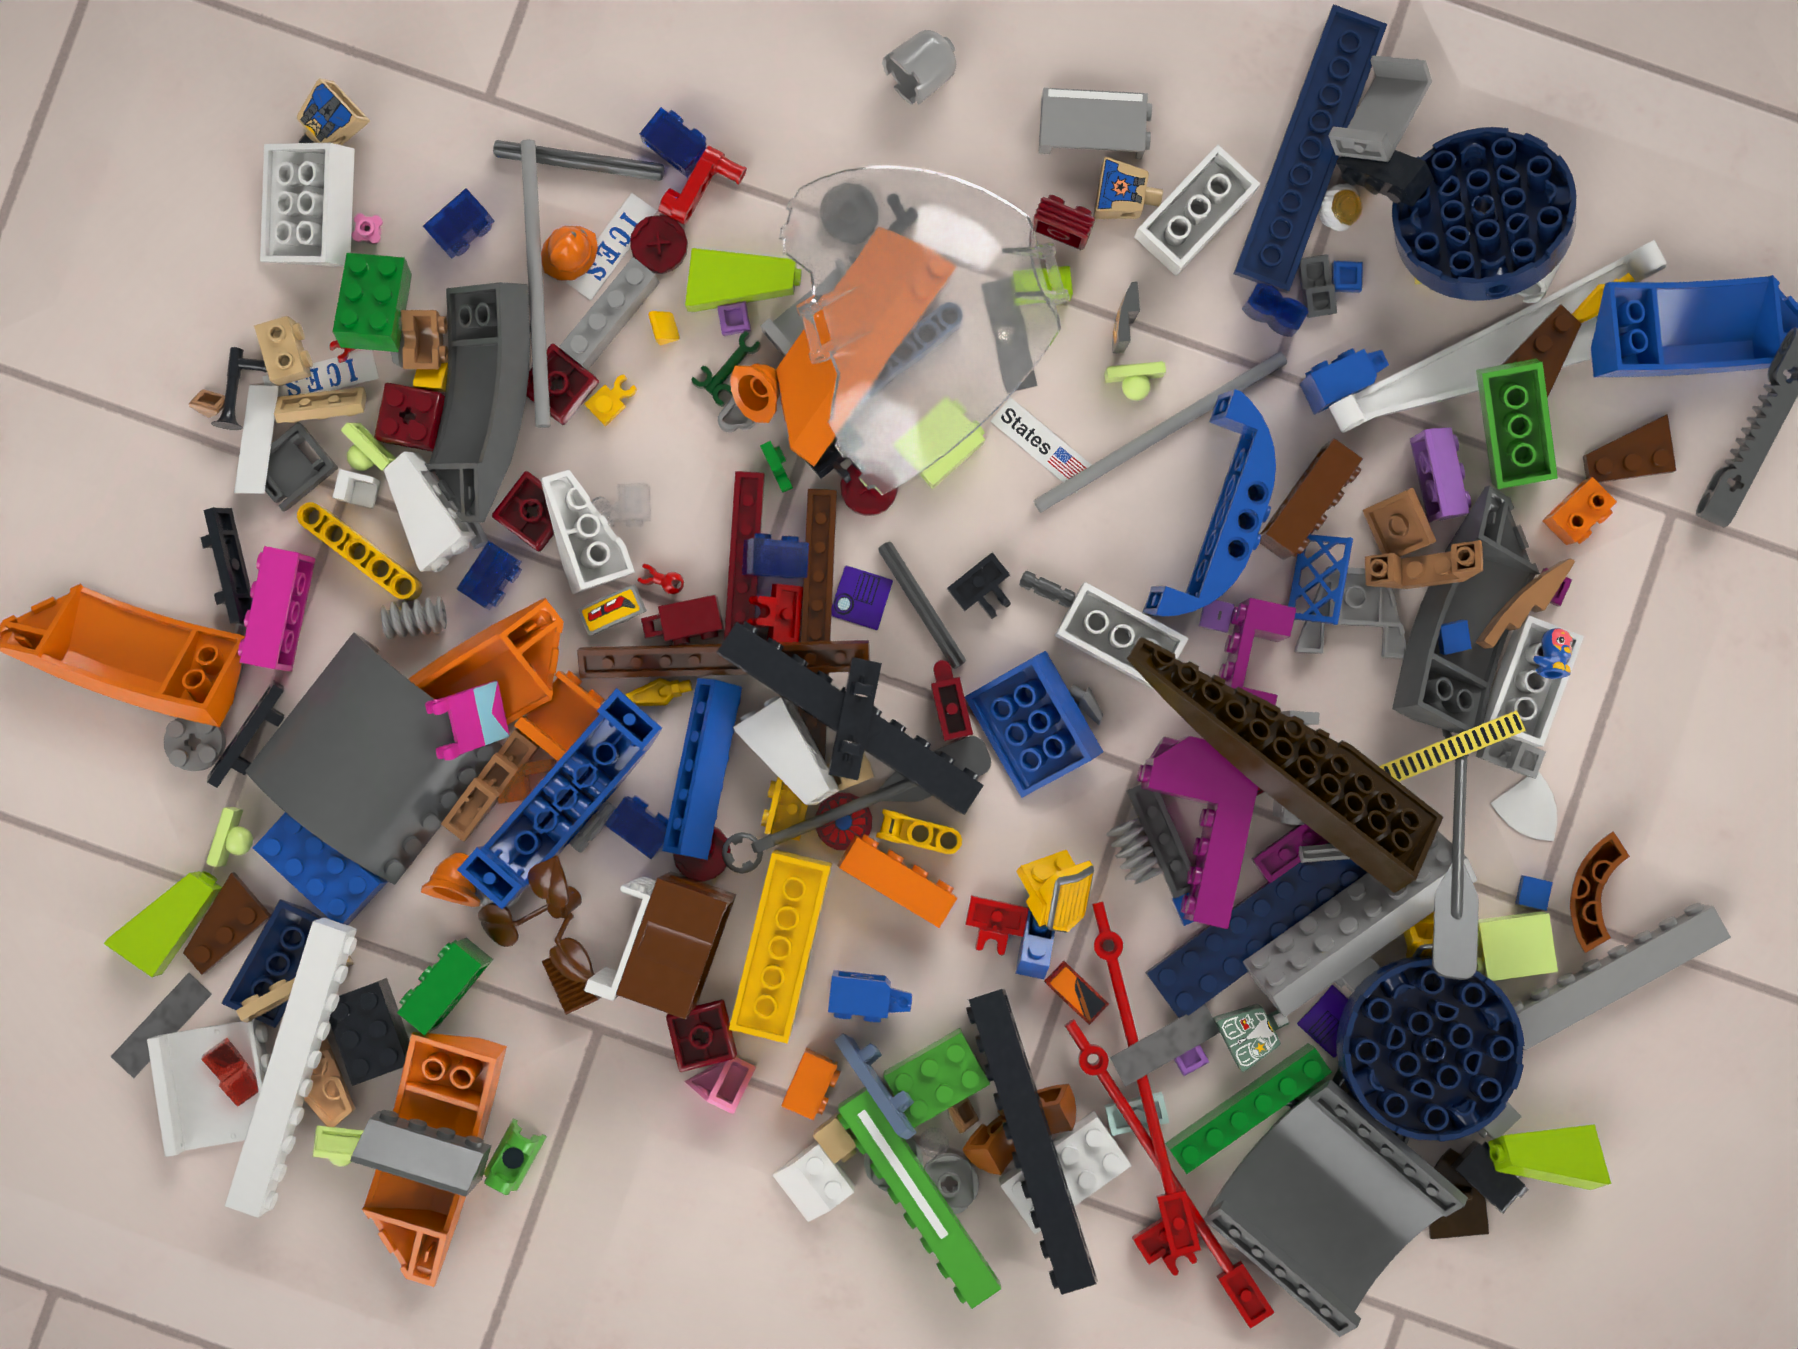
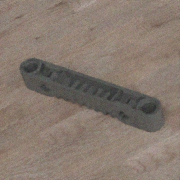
(1720, 499)

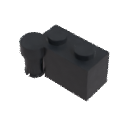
(1479, 1171)

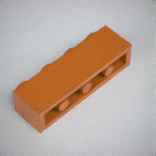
(897, 881)

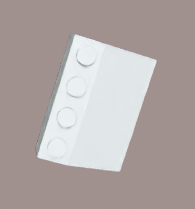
(307, 203)

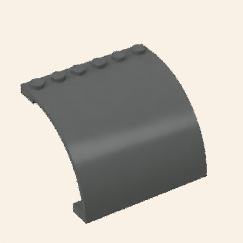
(364, 763)
(1329, 1203)

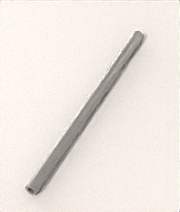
(535, 284)
(1157, 433)

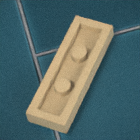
(320, 405)

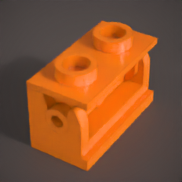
(810, 1084)

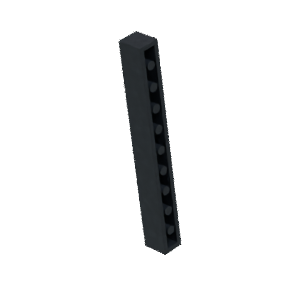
(824, 702)
(1033, 1142)

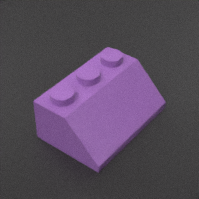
(1440, 474)

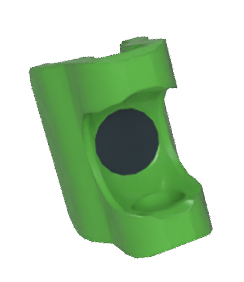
(512, 1159)

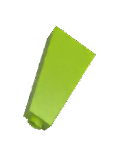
(733, 277)
(163, 926)
(1556, 1155)

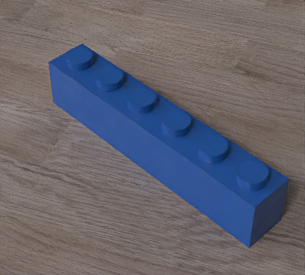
(702, 768)

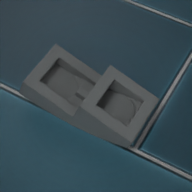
(1316, 286)

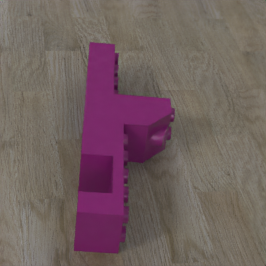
(1199, 773)

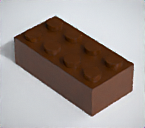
(1309, 499)

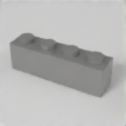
(610, 313)

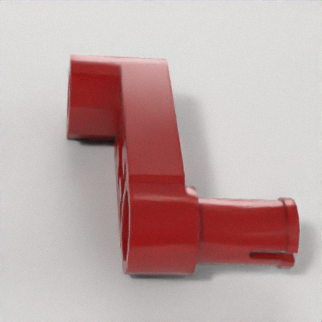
(681, 206)

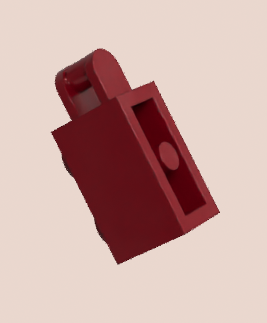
(686, 620)
(950, 703)

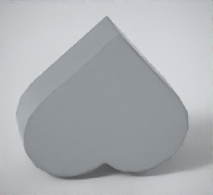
(732, 418)

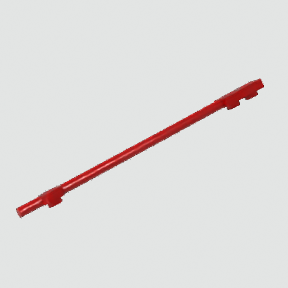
(1173, 1204)
(1234, 1278)

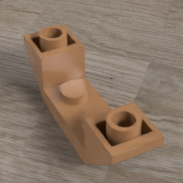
(1426, 570)

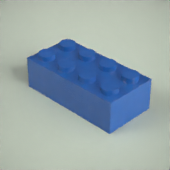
(318, 871)

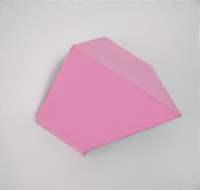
(723, 1083)

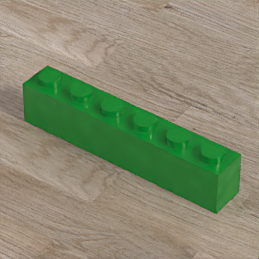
(1248, 1108)

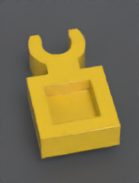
(607, 403)

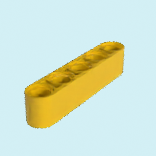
(346, 548)

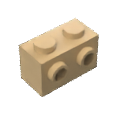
(283, 350)

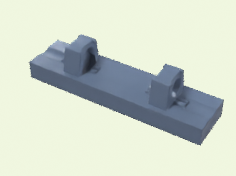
(890, 1106)

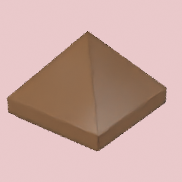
(207, 403)
(963, 1115)

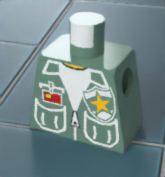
(1250, 1033)

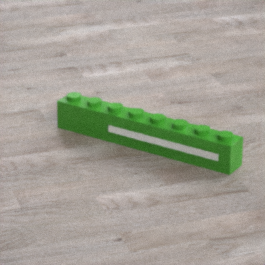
(921, 1199)

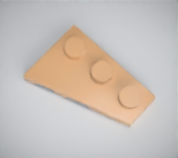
(329, 1093)

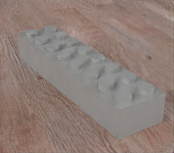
(1346, 932)

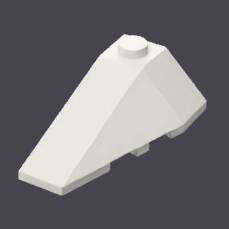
(585, 541)

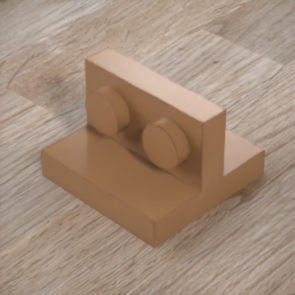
(1399, 524)

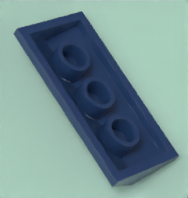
(272, 958)

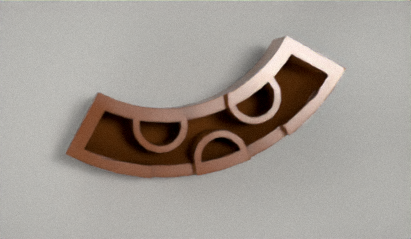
(1588, 889)
(991, 1149)

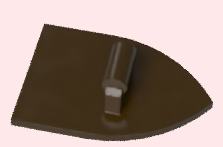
(1467, 1220)

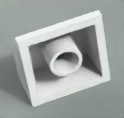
(814, 1182)

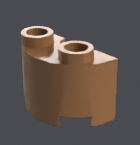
(423, 339)

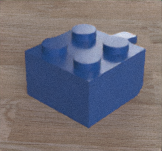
(1345, 376)
(865, 996)

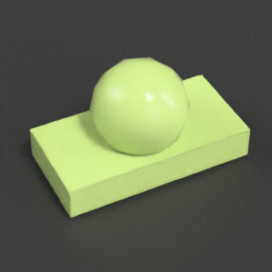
(1135, 377)
(366, 449)
(229, 838)
(335, 1144)

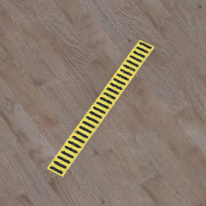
(1455, 747)

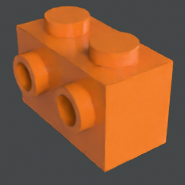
(1580, 511)

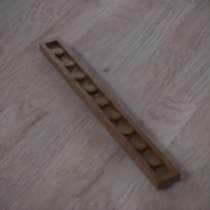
(818, 585)
(704, 661)

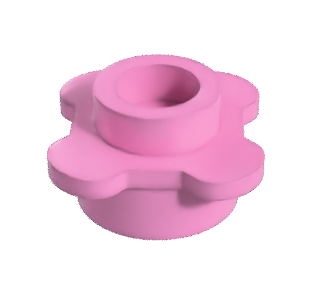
(371, 236)

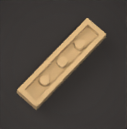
(279, 993)

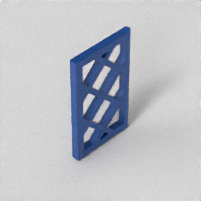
(1337, 594)

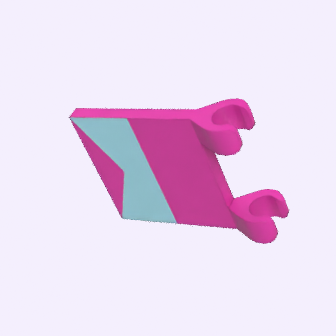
(475, 719)

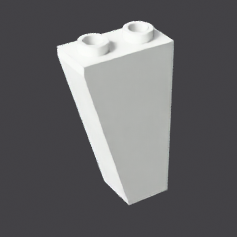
(426, 513)
(788, 749)

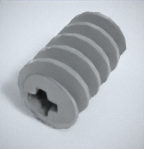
(413, 619)
(1134, 852)

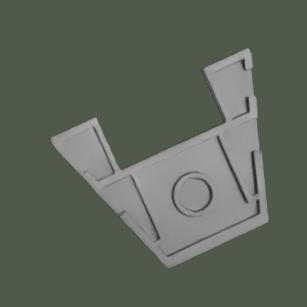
(1360, 607)

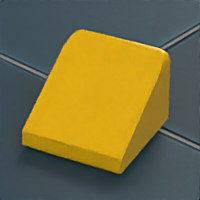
(663, 327)
(431, 378)

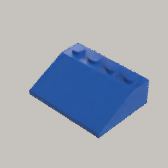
(1034, 724)

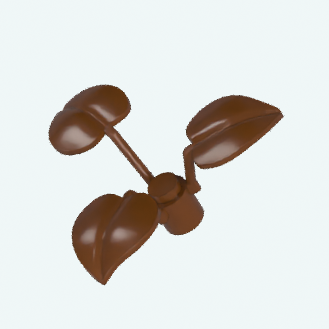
(548, 883)

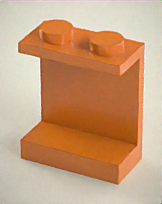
(565, 718)

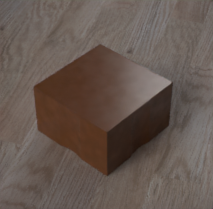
(676, 944)

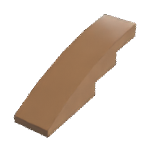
(1532, 597)
(485, 789)

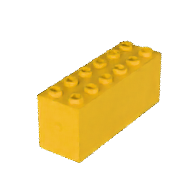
(780, 946)

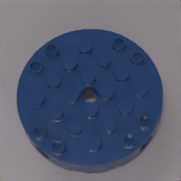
(1489, 217)
(1457, 1085)

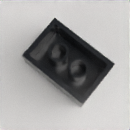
(369, 1032)

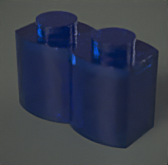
(1279, 312)

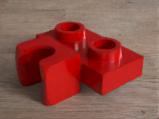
(780, 612)
(995, 921)
(1154, 1244)

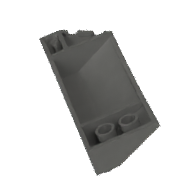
(482, 393)
(1456, 687)

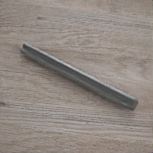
(583, 161)

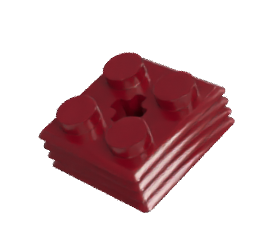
(1063, 222)
(577, 384)
(399, 401)
(514, 516)
(718, 1046)

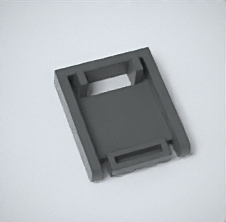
(291, 472)

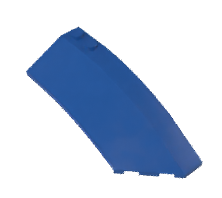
(1690, 327)

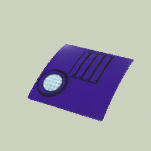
(861, 597)
(1323, 1019)

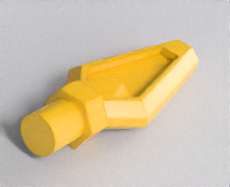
(1590, 306)
(659, 692)

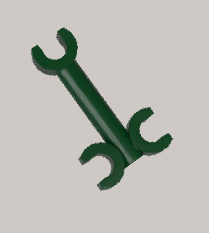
(715, 385)

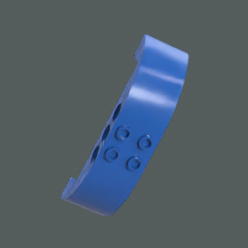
(1250, 470)
(563, 800)

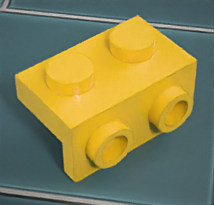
(785, 809)

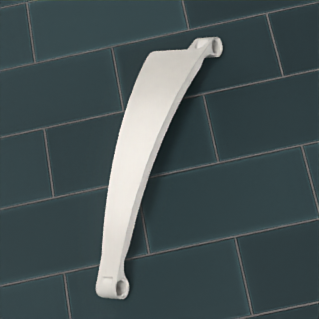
(1454, 369)

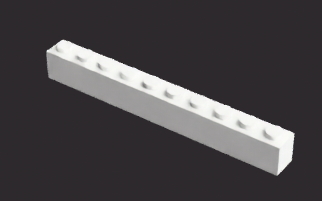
(291, 1067)

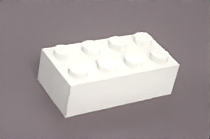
(1196, 210)
(1111, 629)
(1523, 689)
(1087, 1159)

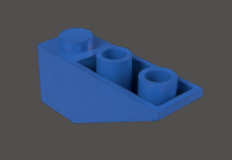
(1035, 949)

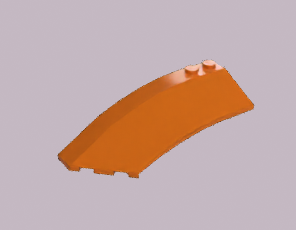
(515, 652)
(129, 654)
(447, 1085)

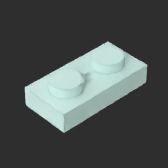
(1119, 1125)

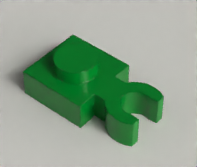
(775, 459)

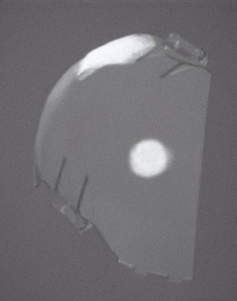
(925, 307)

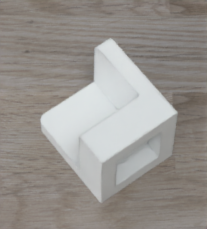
(356, 489)

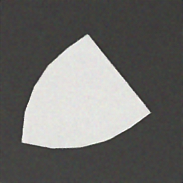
(1529, 808)

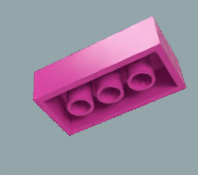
(276, 609)

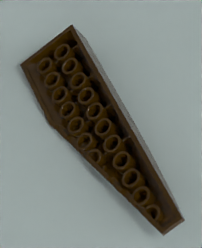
(1302, 769)

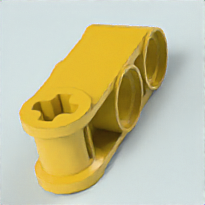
(903, 829)

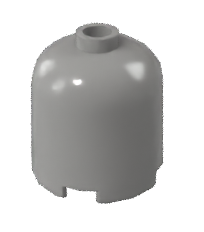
(921, 65)

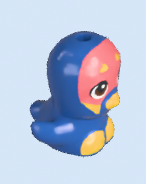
(1556, 651)

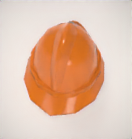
(569, 252)
(755, 391)
(450, 884)

